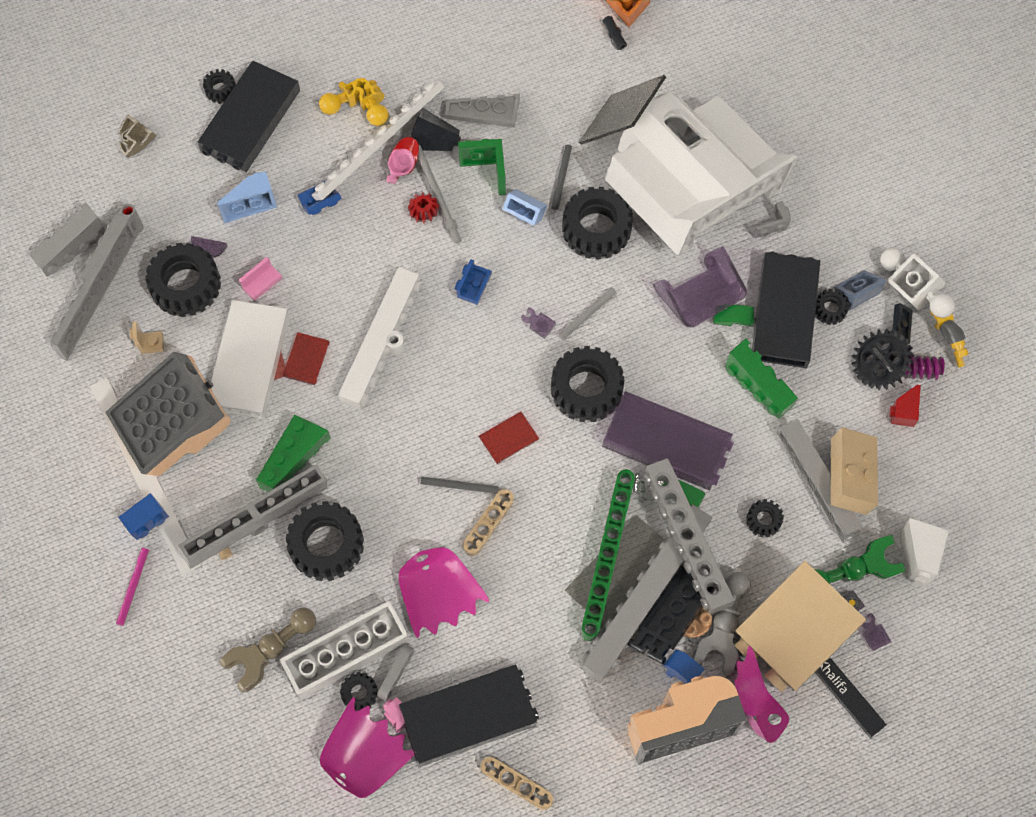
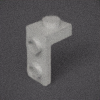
(781, 224)

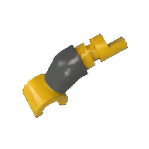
(954, 337)

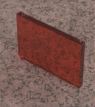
(306, 358)
(508, 437)

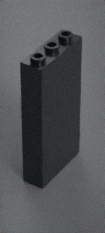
(249, 116)
(786, 309)
(468, 715)

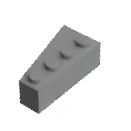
(68, 241)

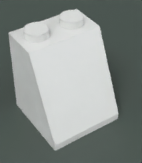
(922, 550)

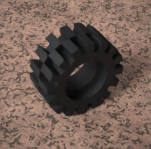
(215, 78)
(830, 296)
(773, 510)
(359, 679)

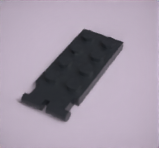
(669, 618)

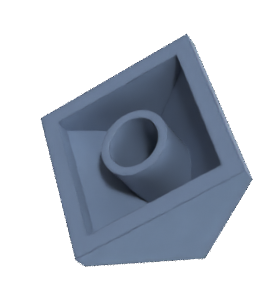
(861, 288)

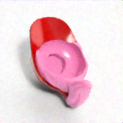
(402, 159)

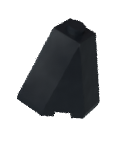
(434, 133)

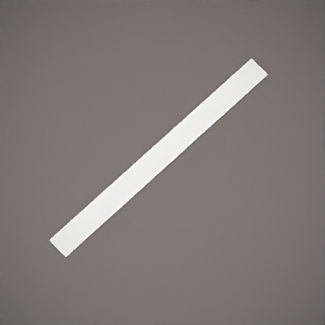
(148, 484)

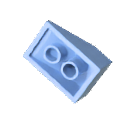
(247, 198)

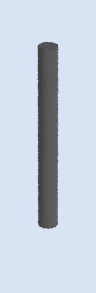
(561, 177)
(459, 485)

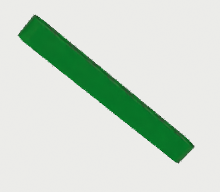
(607, 563)

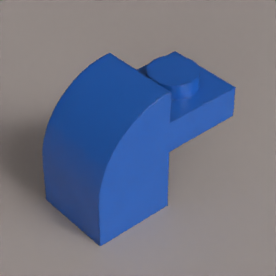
(682, 666)

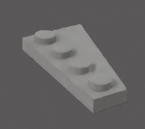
(492, 111)

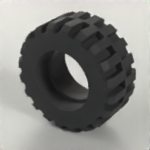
(597, 202)
(177, 259)
(587, 361)
(318, 517)

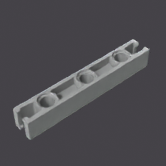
(817, 478)

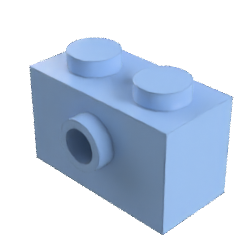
(524, 207)

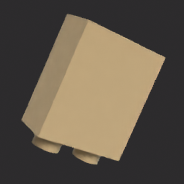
(799, 627)

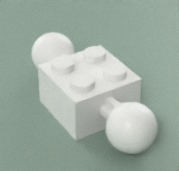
(917, 282)

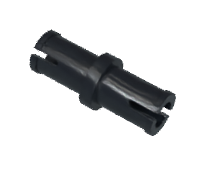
(614, 32)

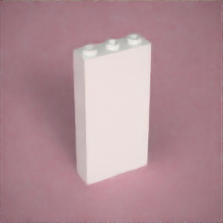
(249, 357)

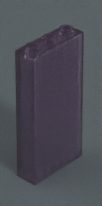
(655, 432)

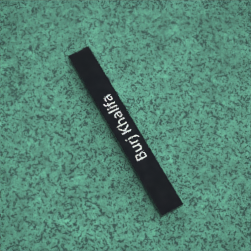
(850, 698)

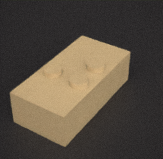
(854, 471)

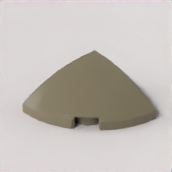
(134, 136)

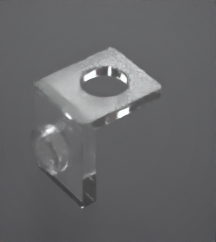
(642, 489)

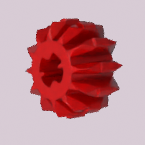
(418, 212)

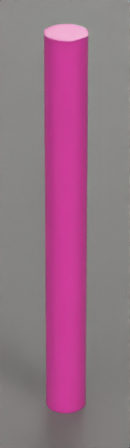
(132, 587)

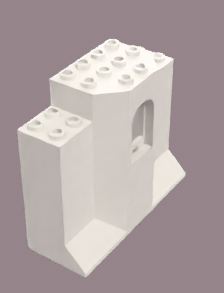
(696, 186)

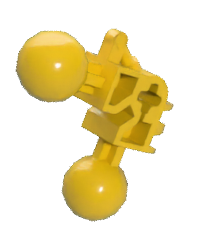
(354, 91)

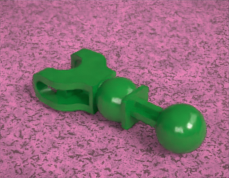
(871, 562)

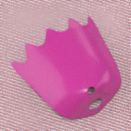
(438, 592)
(757, 700)
(362, 752)

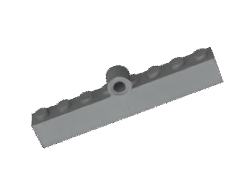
(253, 517)

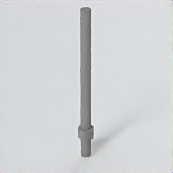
(450, 223)

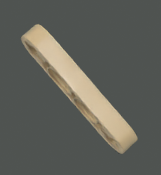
(485, 520)
(514, 787)

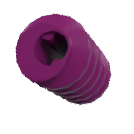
(927, 366)

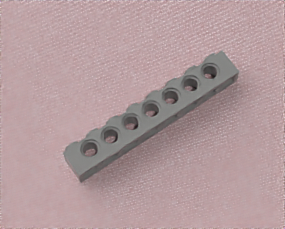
(664, 472)

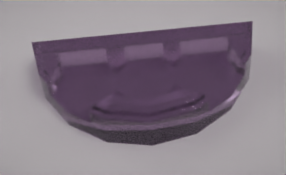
(214, 247)

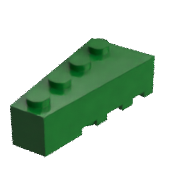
(760, 380)
(293, 450)

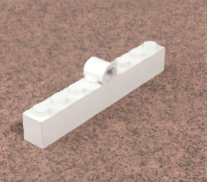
(379, 339)

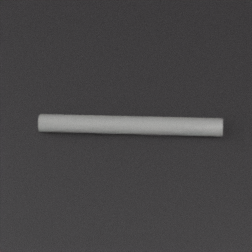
(586, 314)

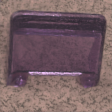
(705, 293)

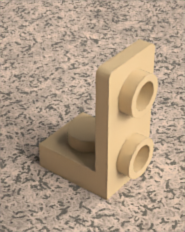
(146, 342)

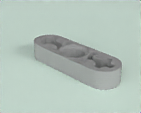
(395, 672)

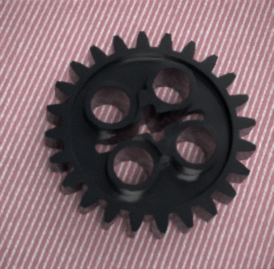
(897, 348)

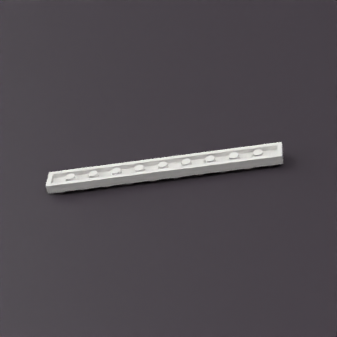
(374, 143)

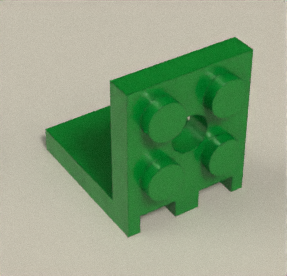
(484, 153)

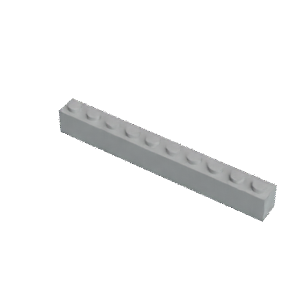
(638, 605)

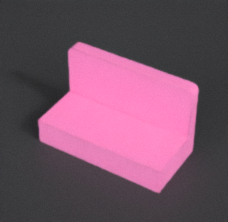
(259, 279)

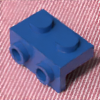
(314, 206)
(472, 283)

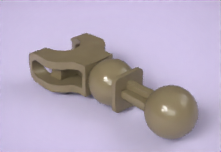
(269, 647)

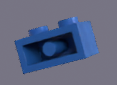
(143, 517)

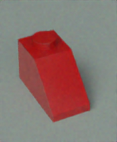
(906, 408)

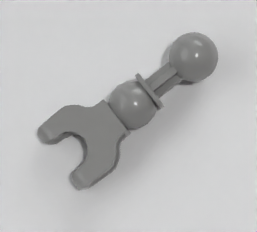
(724, 627)

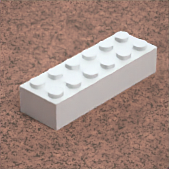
(344, 650)

